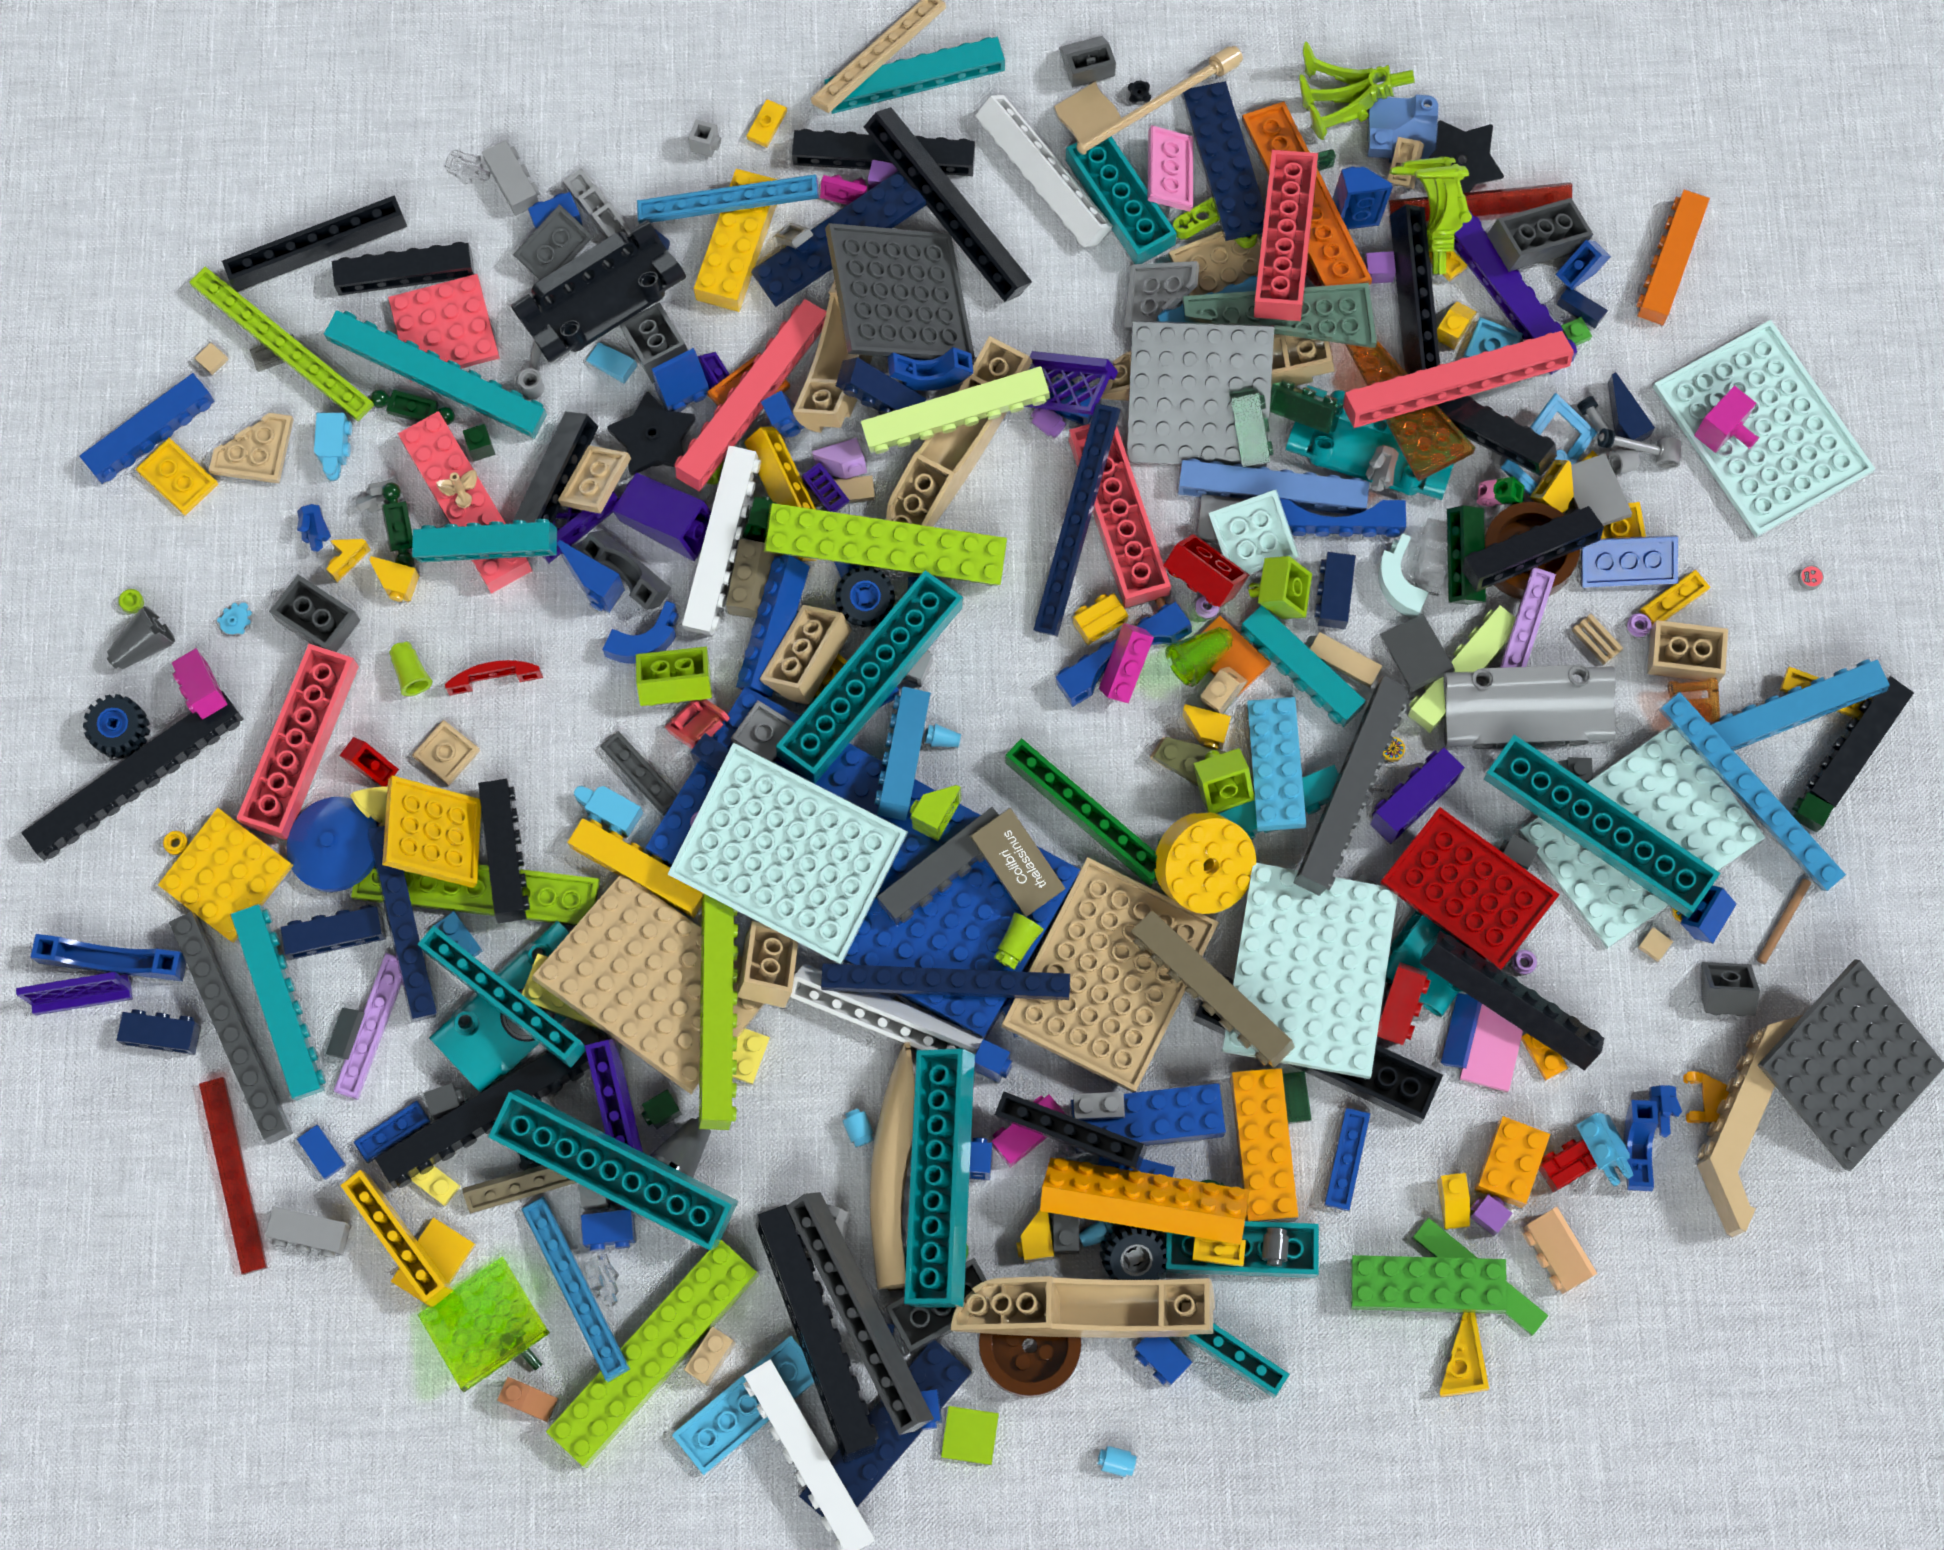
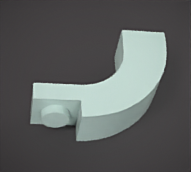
(1395, 588)

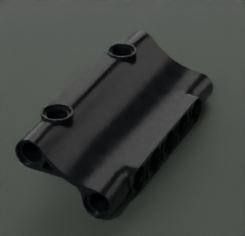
(598, 291)

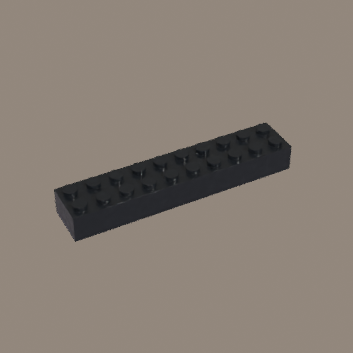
(1394, 1082)
(816, 1335)

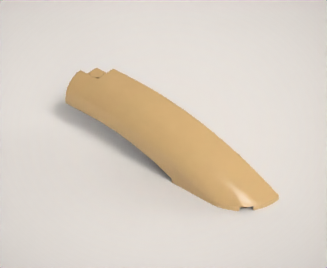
(820, 400)
(889, 1172)

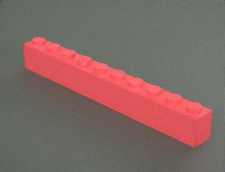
(1457, 379)
(745, 400)

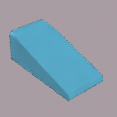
(612, 362)

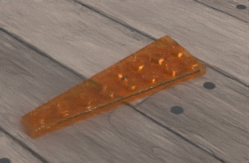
(1424, 435)

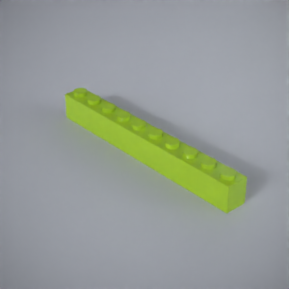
(717, 1015)

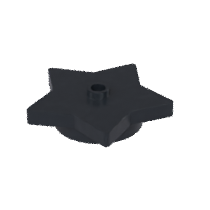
(1475, 147)
(650, 420)

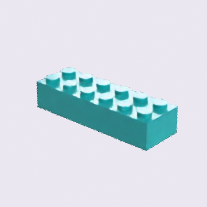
(1122, 200)
(1301, 1260)

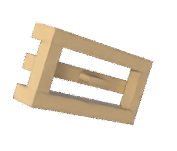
(1603, 632)

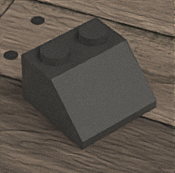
(1729, 989)

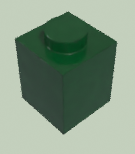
(479, 442)
(1811, 811)
(660, 1110)

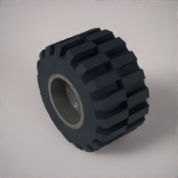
(1141, 1261)

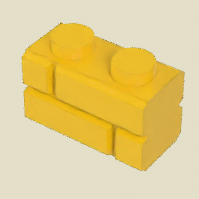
(1099, 618)

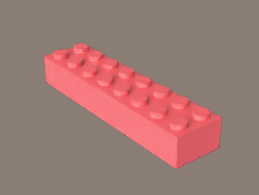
(1286, 235)
(436, 457)
(1124, 526)
(298, 742)

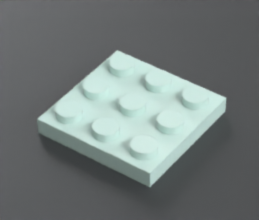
(1254, 531)

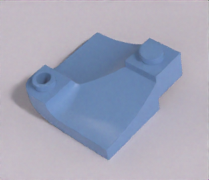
(1404, 119)

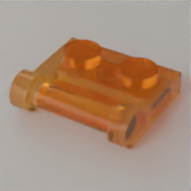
(1707, 707)

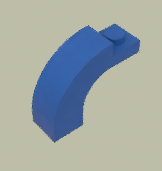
(931, 374)
(624, 647)
(1638, 1139)

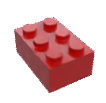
(1205, 570)

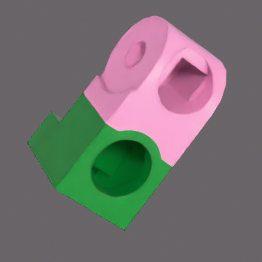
(1500, 492)

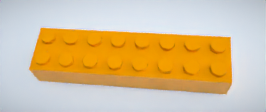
(1145, 1200)

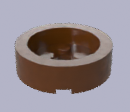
(1518, 520)
(1029, 1373)

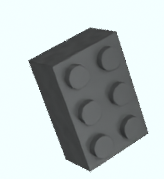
(653, 338)
(314, 615)

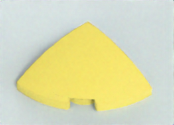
(372, 802)

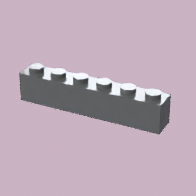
(934, 873)

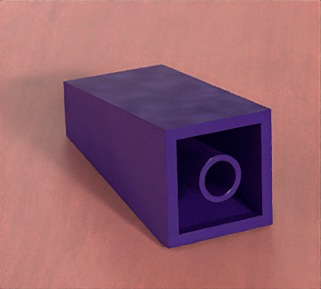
(664, 515)

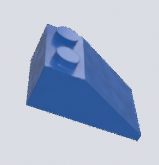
(680, 381)
(597, 581)

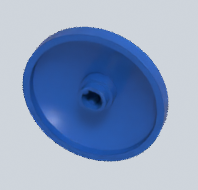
(331, 845)

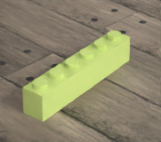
(1478, 653)

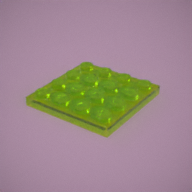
(483, 1324)

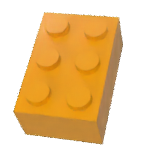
(1512, 1161)

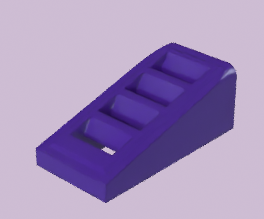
(813, 473)

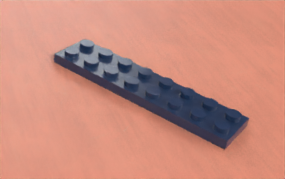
(1225, 160)
(796, 268)
(931, 1371)

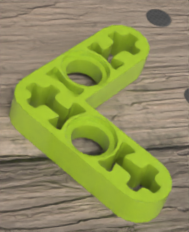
(1198, 225)

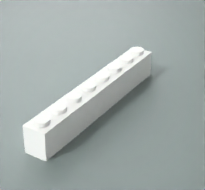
(1044, 171)
(720, 541)
(883, 1015)
(809, 1457)

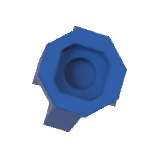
(312, 526)
(1666, 1106)

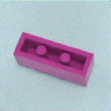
(1126, 663)
(198, 684)
(1016, 1141)

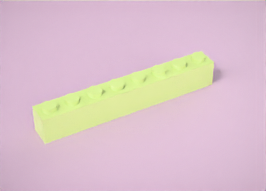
(956, 410)

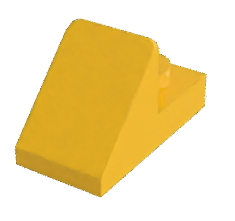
(350, 552)

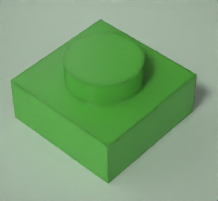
(1577, 331)

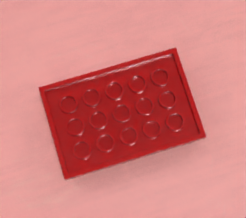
(1469, 888)

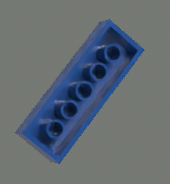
(1168, 1116)

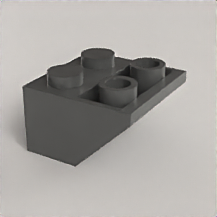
(1088, 61)

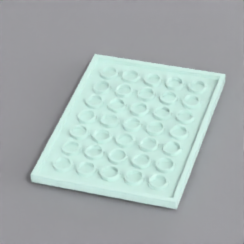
(1802, 441)
(1675, 795)
(787, 853)
(1316, 967)

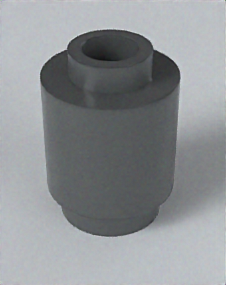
(1275, 1246)

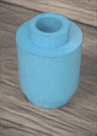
(858, 1127)
(1117, 1461)

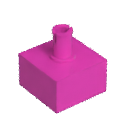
(1727, 421)

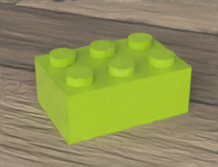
(673, 676)

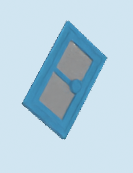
(1568, 432)

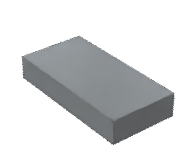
(793, 235)

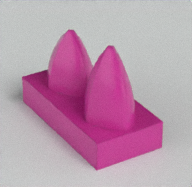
(840, 190)

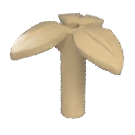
(458, 486)

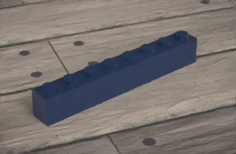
(403, 932)

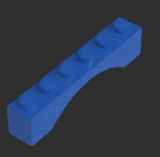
(1384, 518)
(1081, 679)
(88, 956)

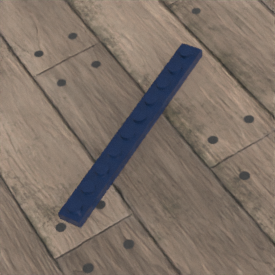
(1077, 520)
(945, 981)

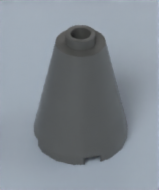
(140, 639)
(684, 1147)

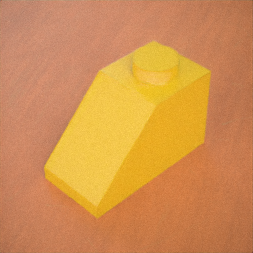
(1455, 324)
(1555, 486)
(396, 578)
(1207, 726)
(1454, 1200)
(1036, 1240)

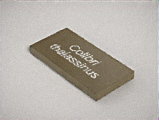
(1017, 862)

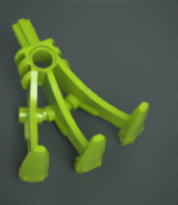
(1360, 93)
(1446, 202)

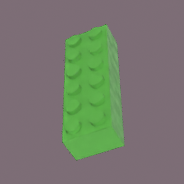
(1428, 1284)

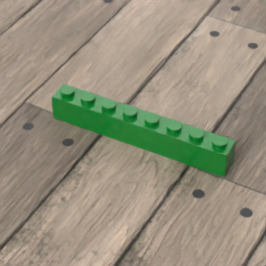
(1083, 810)

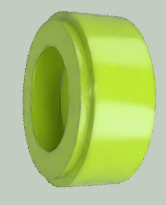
(131, 601)

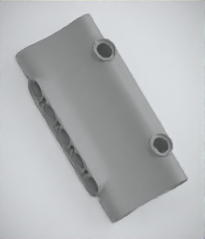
(1533, 703)

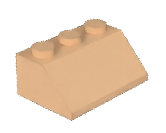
(1558, 1251)

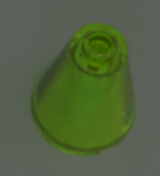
(1198, 654)

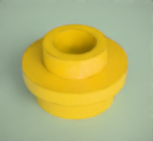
(170, 838)

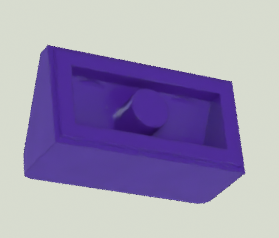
(713, 368)

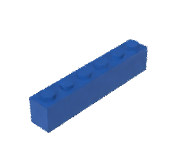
(147, 428)
(773, 620)

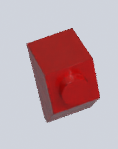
(368, 761)

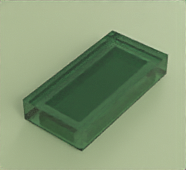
(1296, 1097)

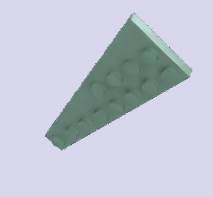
(1328, 313)

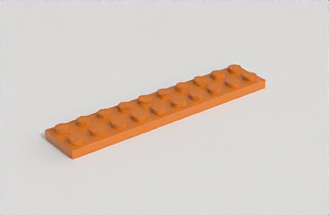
(1330, 242)

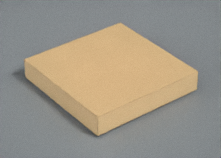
(446, 752)

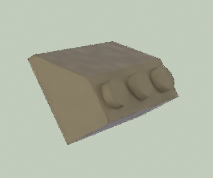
(749, 578)

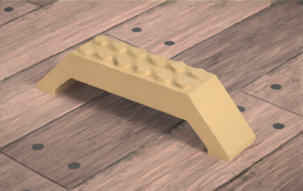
(1736, 1127)

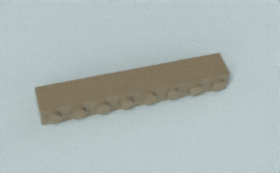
(1212, 989)

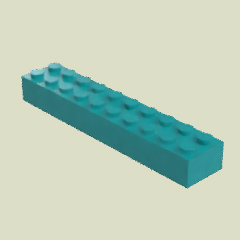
(869, 677)
(1601, 826)
(613, 1169)
(939, 1178)

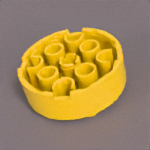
(1182, 857)

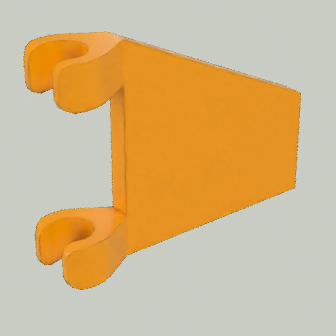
(1712, 1093)

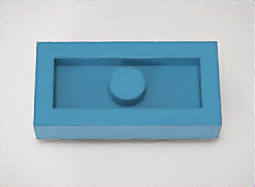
(455, 929)

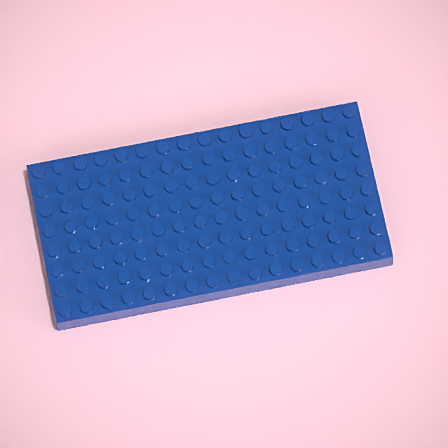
(951, 932)

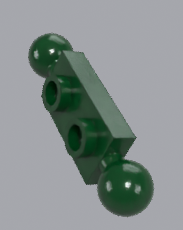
(410, 406)
(397, 524)

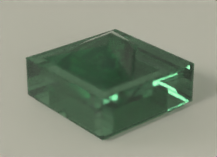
(1326, 159)

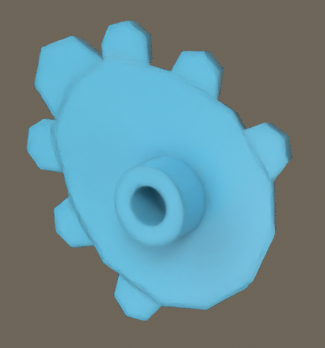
(235, 619)

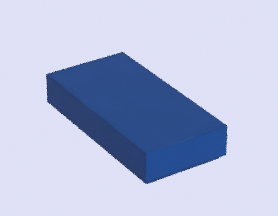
(321, 1152)

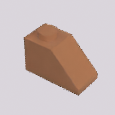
(527, 1399)

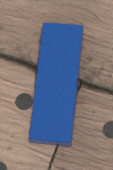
(1461, 1031)
(392, 1131)

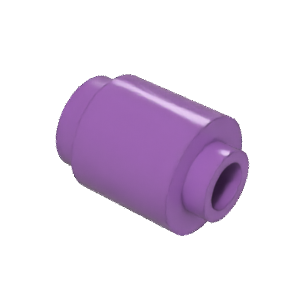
(1048, 422)

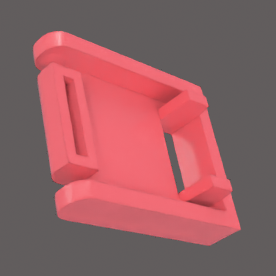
(706, 721)

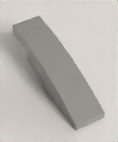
(595, 204)

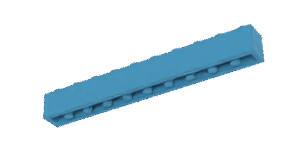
(1752, 792)

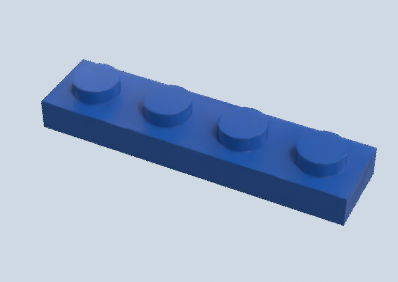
(1347, 1159)

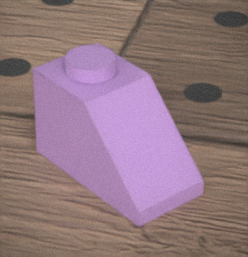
(842, 459)

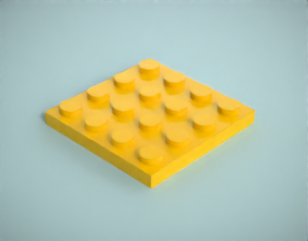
(432, 832)
(224, 873)

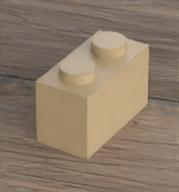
(709, 1356)

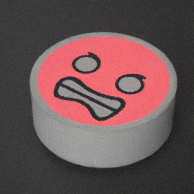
(1811, 577)

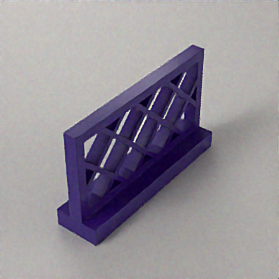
(1071, 367)
(580, 524)
(77, 993)

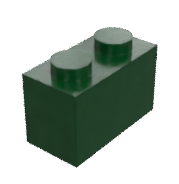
(757, 519)

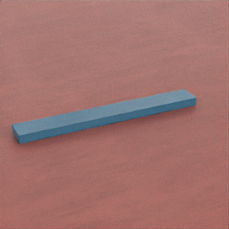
(728, 199)
(575, 1289)

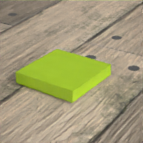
(970, 1435)

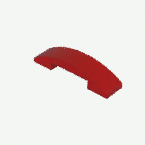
(463, 681)

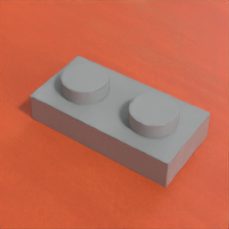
(1099, 1106)

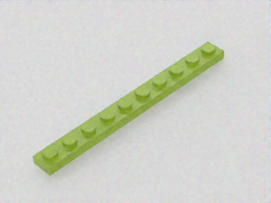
(282, 344)

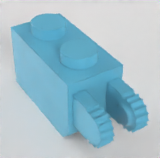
(332, 442)
(609, 808)
(1606, 1146)

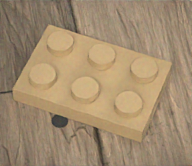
(594, 479)

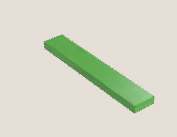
(1441, 1244)

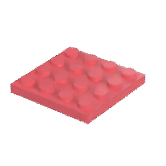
(447, 320)

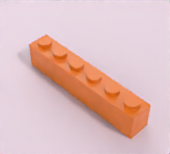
(1673, 256)

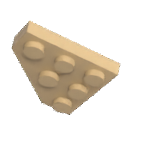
(255, 451)

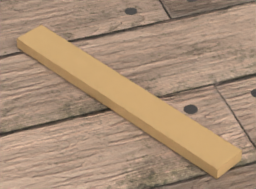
(877, 54)

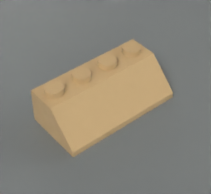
(806, 653)

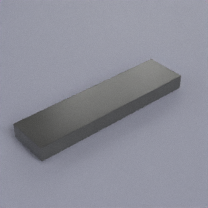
(639, 772)

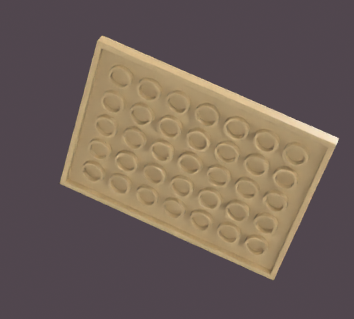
(638, 978)
(1116, 990)

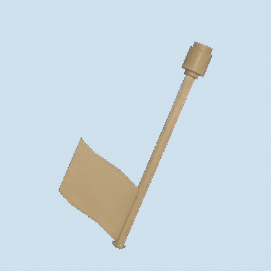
(1094, 117)

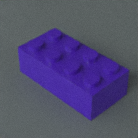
(1417, 795)

